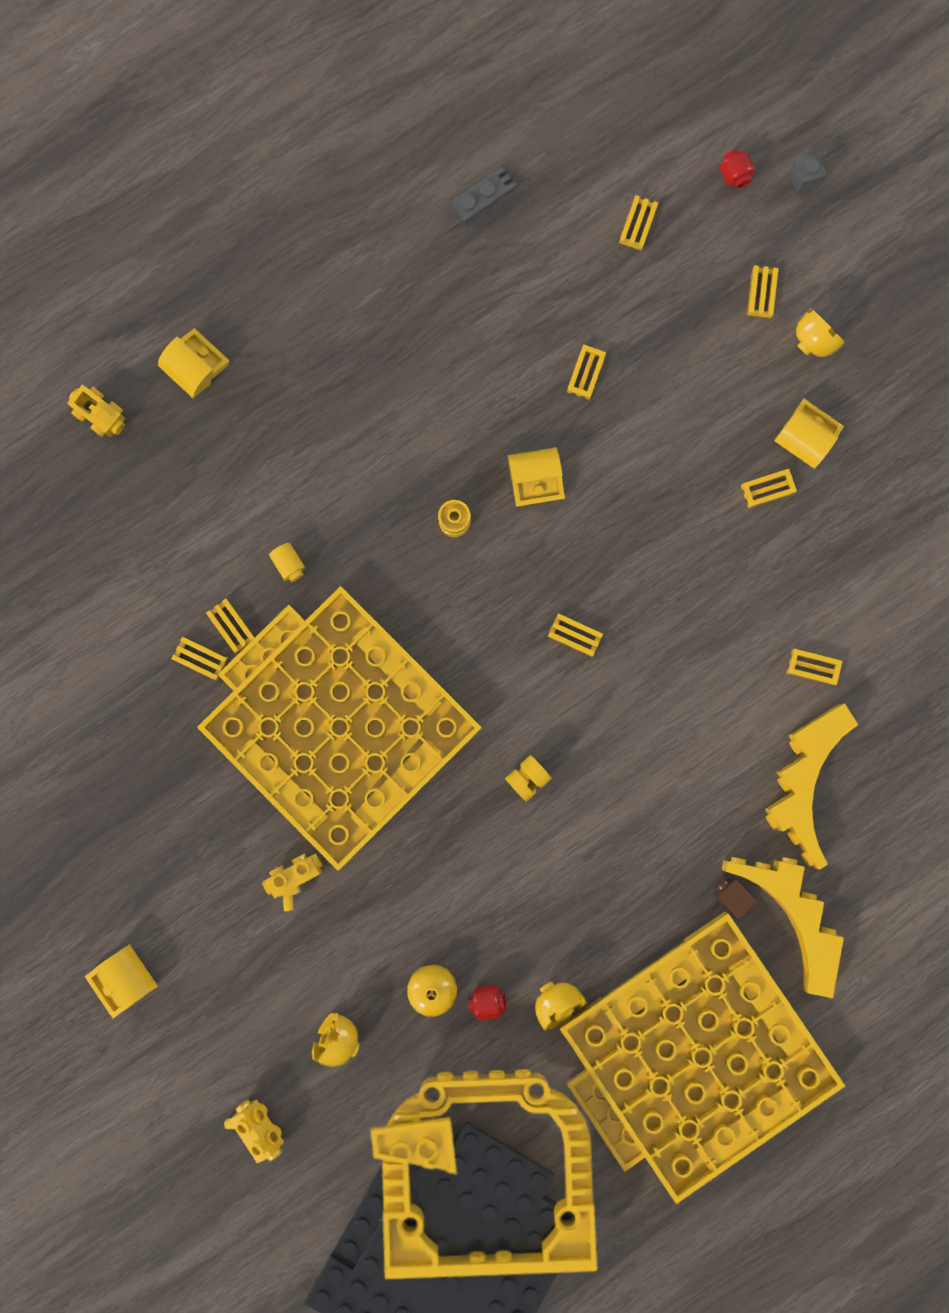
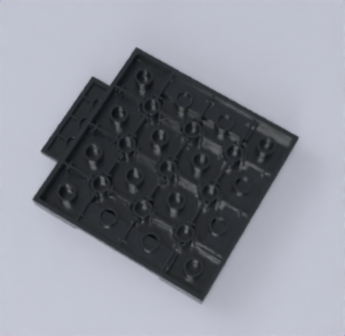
(485, 1207)

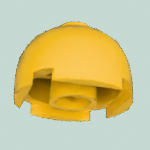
(817, 336)
(432, 978)
(557, 1004)
(337, 1042)

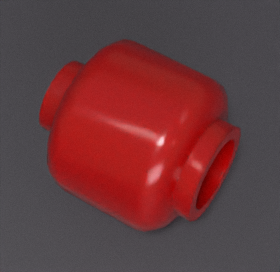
(737, 169)
(487, 1002)

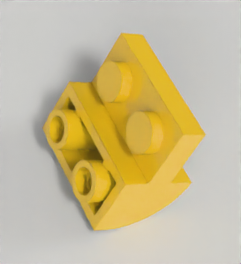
(192, 362)
(809, 433)
(536, 476)
(121, 981)

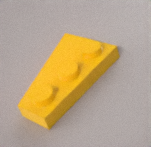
(418, 1143)

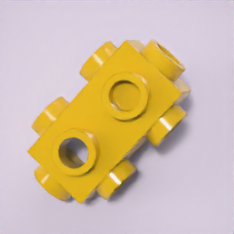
(104, 416)
(287, 881)
(256, 1130)

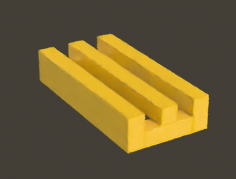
(645, 204)
(765, 271)
(579, 391)
(749, 495)
(218, 609)
(594, 643)
(180, 649)
(794, 662)

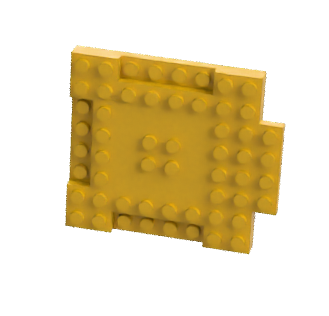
(335, 723)
(696, 1060)

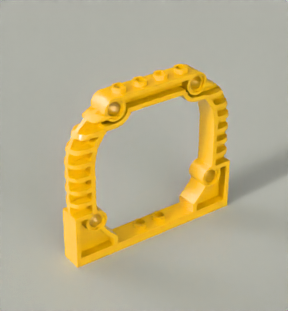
(571, 1242)

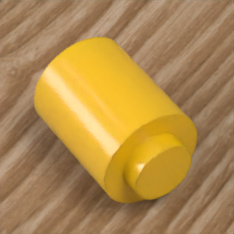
(287, 562)

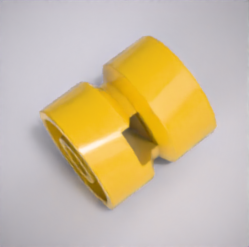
(454, 518)
(528, 778)

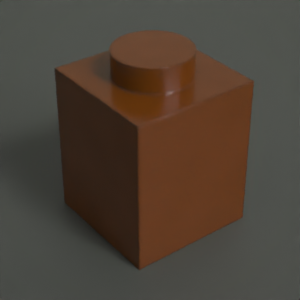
(734, 897)

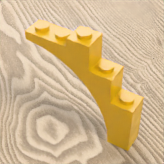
(799, 778)
(819, 949)

